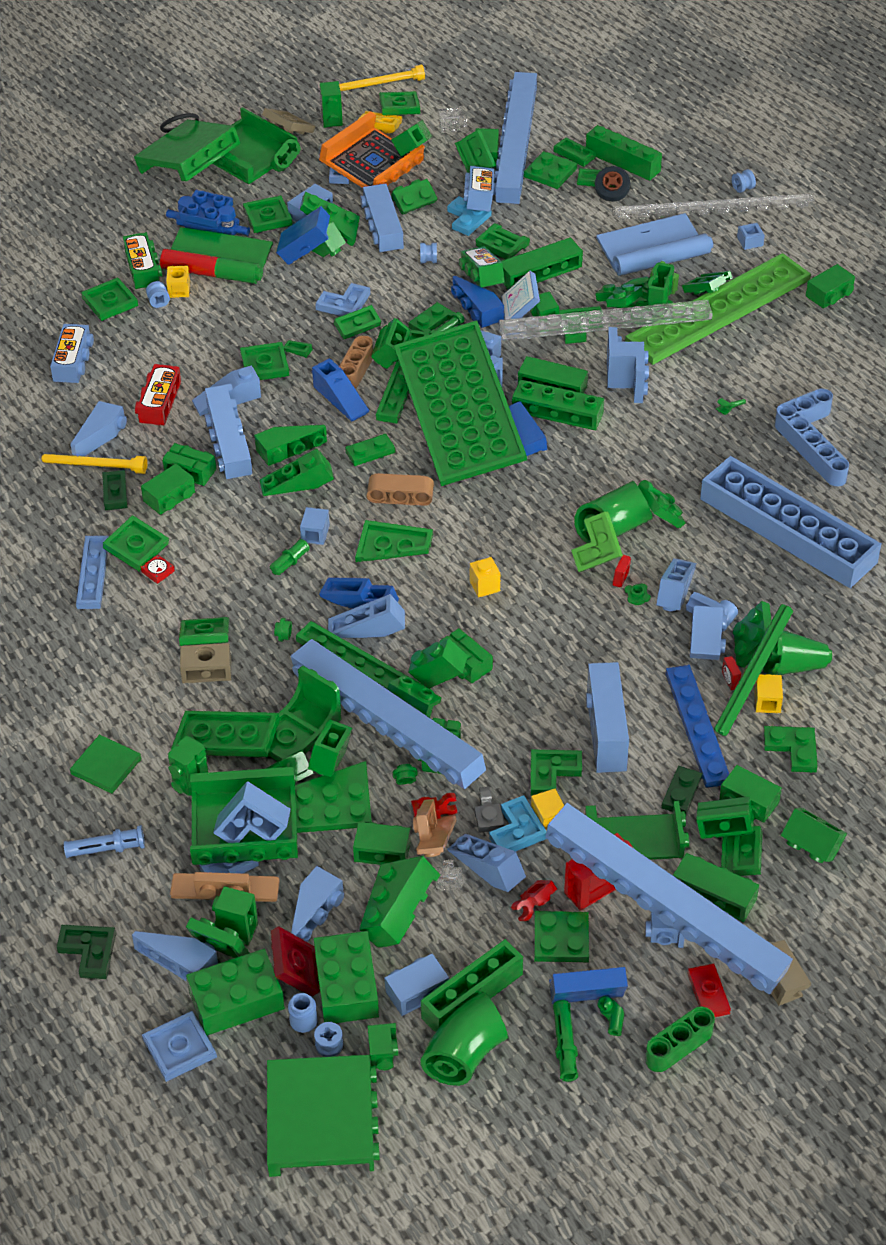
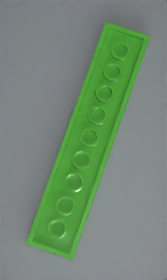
(727, 305)

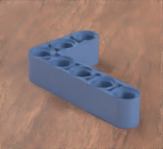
(794, 423)

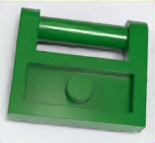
(502, 242)
(434, 317)
(662, 504)

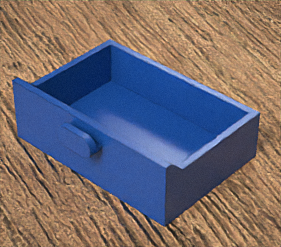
(303, 236)
(529, 432)
(588, 985)

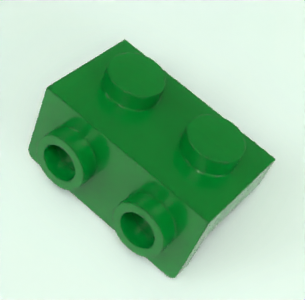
(413, 196)
(414, 694)

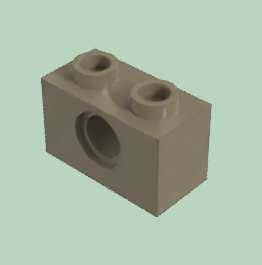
(205, 663)

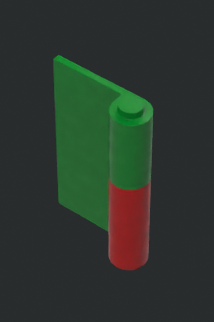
(218, 255)

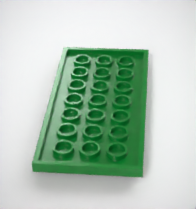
(460, 403)

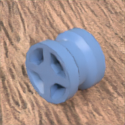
(743, 181)
(428, 253)
(157, 294)
(324, 1045)

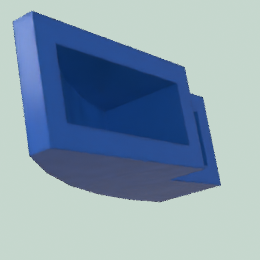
(354, 591)

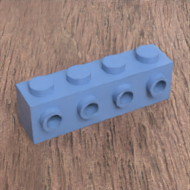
(382, 218)

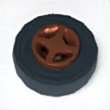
(612, 176)

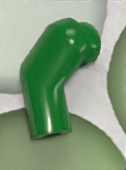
(642, 281)
(613, 1013)

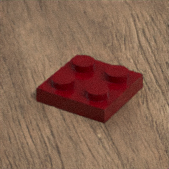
(294, 961)

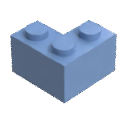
(251, 811)

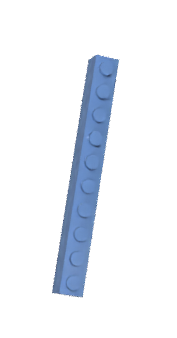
(515, 138)
(394, 717)
(668, 898)

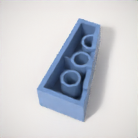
(227, 432)

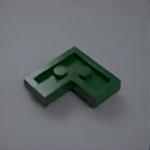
(93, 944)

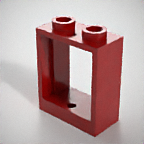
(583, 885)

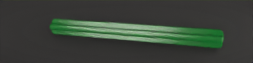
(753, 670)

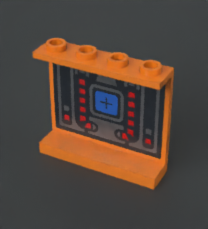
(367, 154)

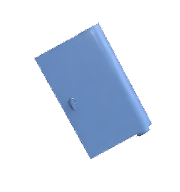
(652, 242)

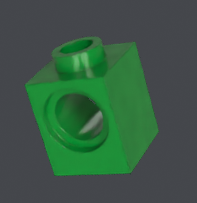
(546, 306)

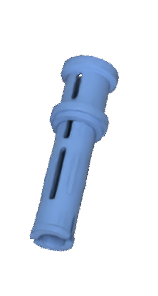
(77, 848)

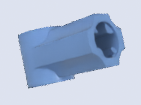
(698, 599)

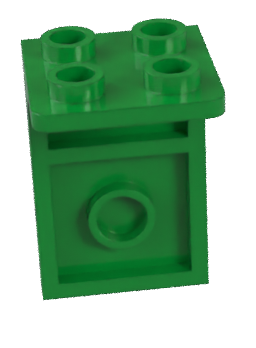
(306, 714)

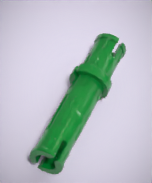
(565, 1050)

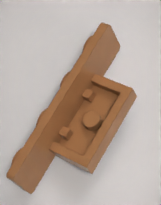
(432, 831)
(209, 885)

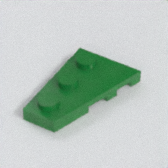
(344, 220)
(392, 541)

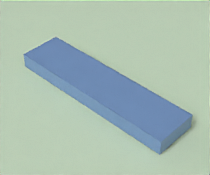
(92, 573)

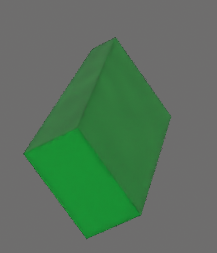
(298, 348)

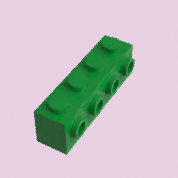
(624, 152)
(544, 262)
(560, 404)
(486, 974)

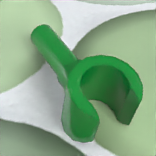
(725, 406)

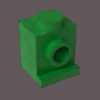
(382, 1045)

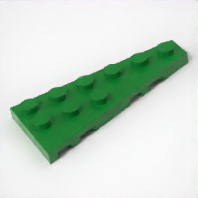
(334, 801)

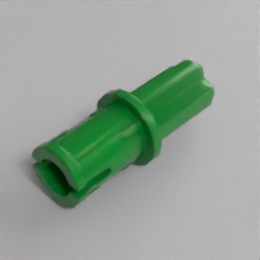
(289, 557)

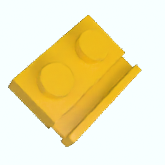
(386, 123)

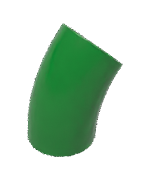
(625, 506)
(463, 1041)

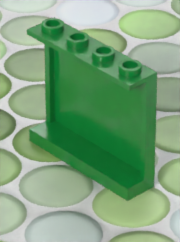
(257, 146)
(189, 148)
(215, 790)
(321, 1112)

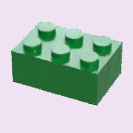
(346, 977)
(235, 992)

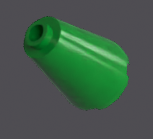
(797, 654)

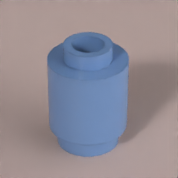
(302, 1012)

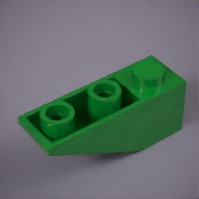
(411, 138)
(286, 441)
(302, 474)

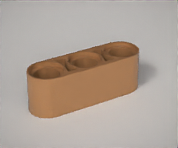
(357, 359)
(400, 489)

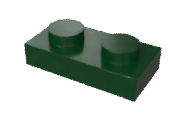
(114, 490)
(682, 789)

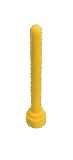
(415, 73)
(137, 464)

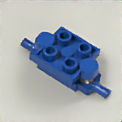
(208, 213)

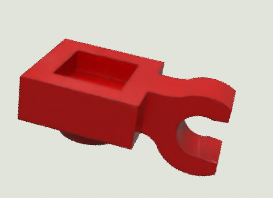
(440, 806)
(537, 894)

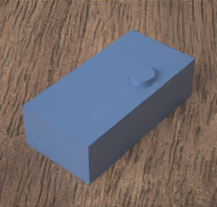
(607, 717)

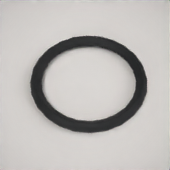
(172, 119)

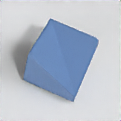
(750, 236)

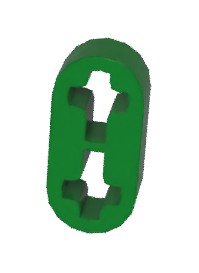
(282, 152)

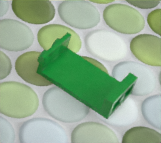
(650, 835)

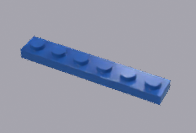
(697, 725)

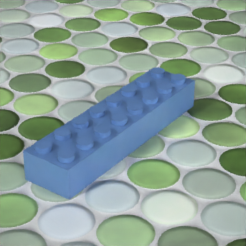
(790, 521)

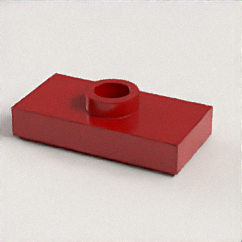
(709, 989)

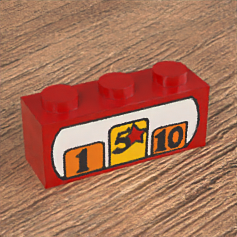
(158, 394)

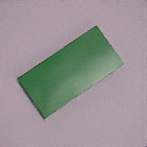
(230, 732)

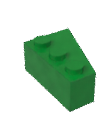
(394, 898)

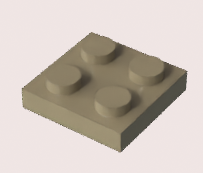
(288, 120)

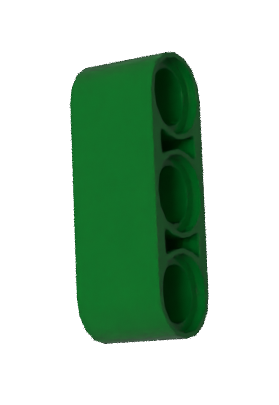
(683, 1028)

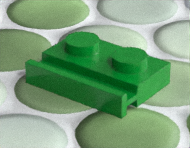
(475, 151)
(707, 282)
(743, 853)

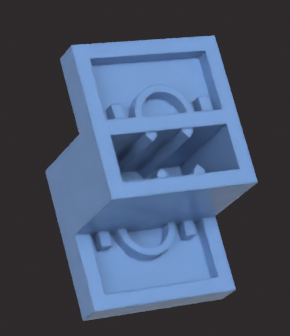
(627, 365)

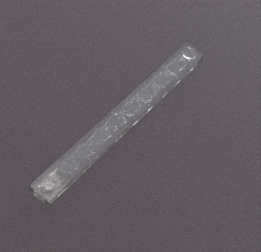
(721, 206)
(602, 319)

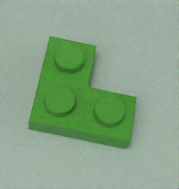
(603, 544)

